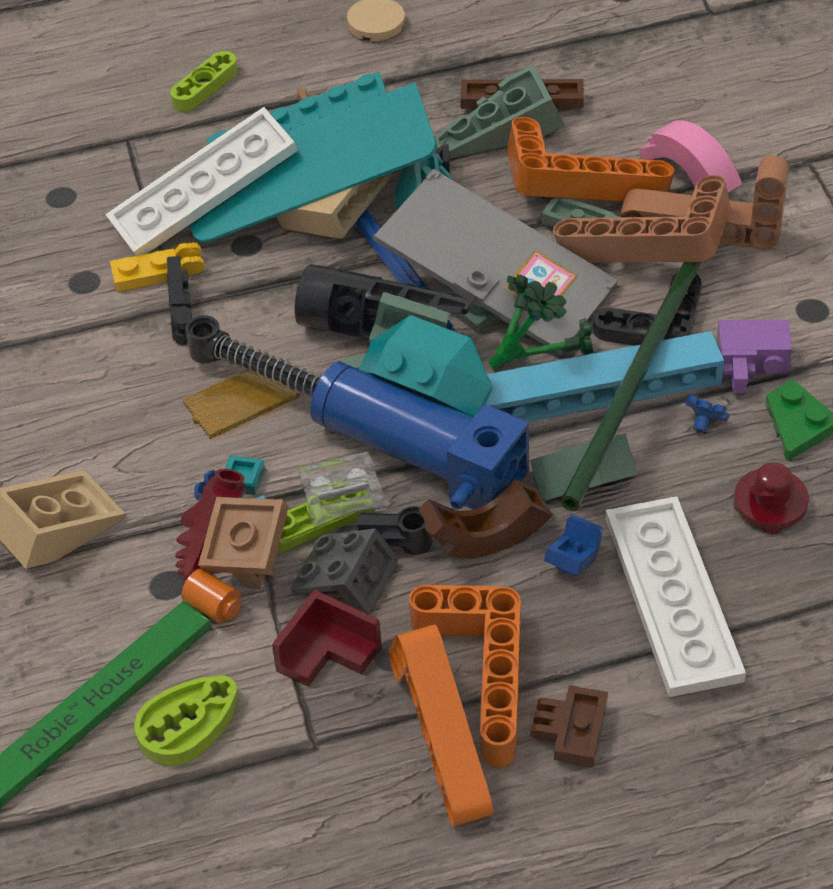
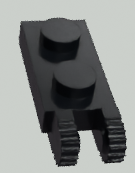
(178, 301)

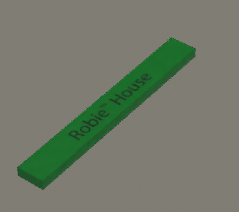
(98, 698)

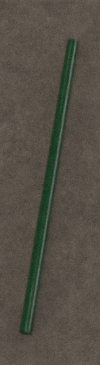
(630, 384)

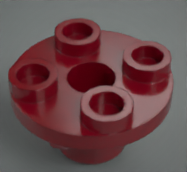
(771, 498)

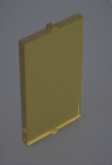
(236, 402)

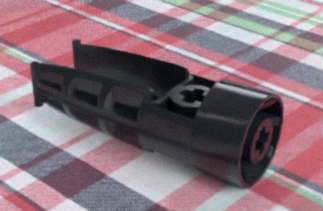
(340, 298)

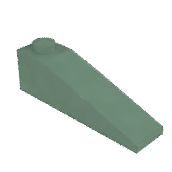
(491, 121)

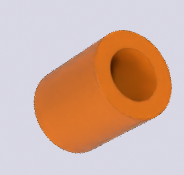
(211, 596)

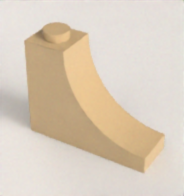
(335, 213)

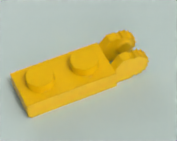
(152, 267)

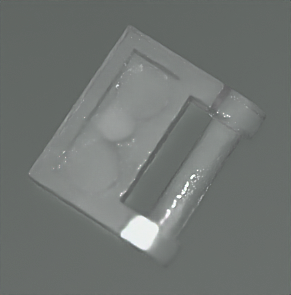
(337, 479)

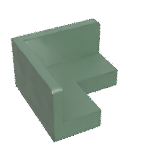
(556, 469)

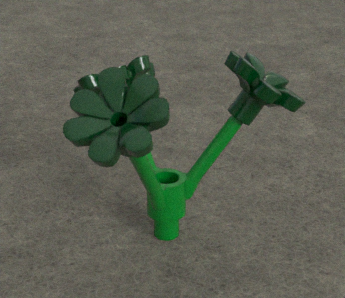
(541, 305)

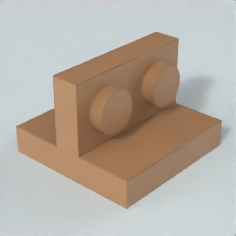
(244, 538)

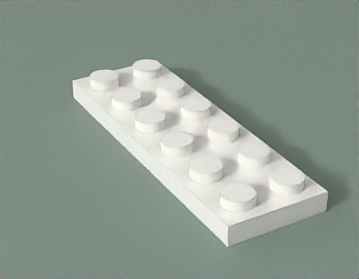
(201, 182)
(674, 597)

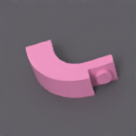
(693, 150)

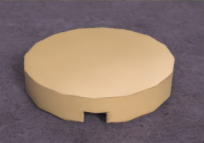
(376, 19)

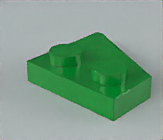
(798, 418)

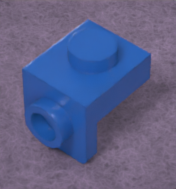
(576, 547)

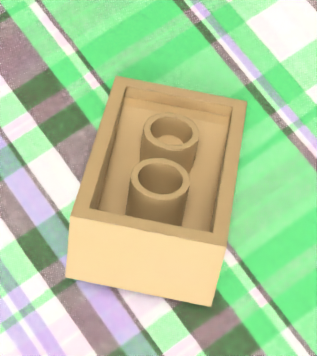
(54, 516)

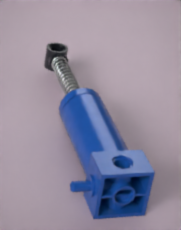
(472, 453)

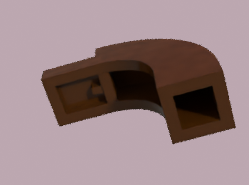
(490, 528)

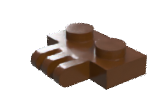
(572, 724)

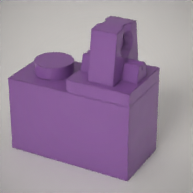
(753, 349)

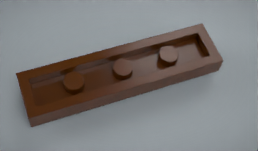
(563, 92)

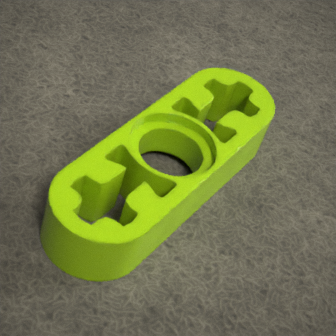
(190, 93)

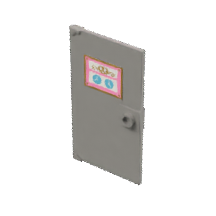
(479, 245)

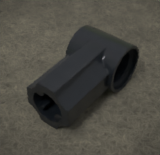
(400, 529)

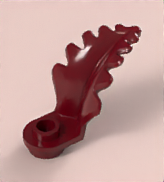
(197, 518)

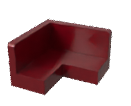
(322, 632)

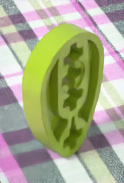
(194, 736)

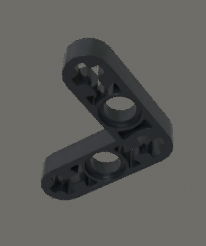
(620, 317)

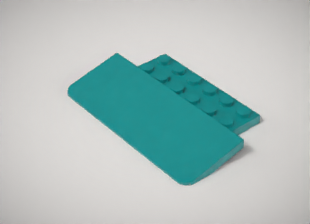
(341, 142)

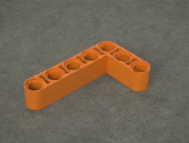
(576, 175)
(496, 616)
(423, 663)

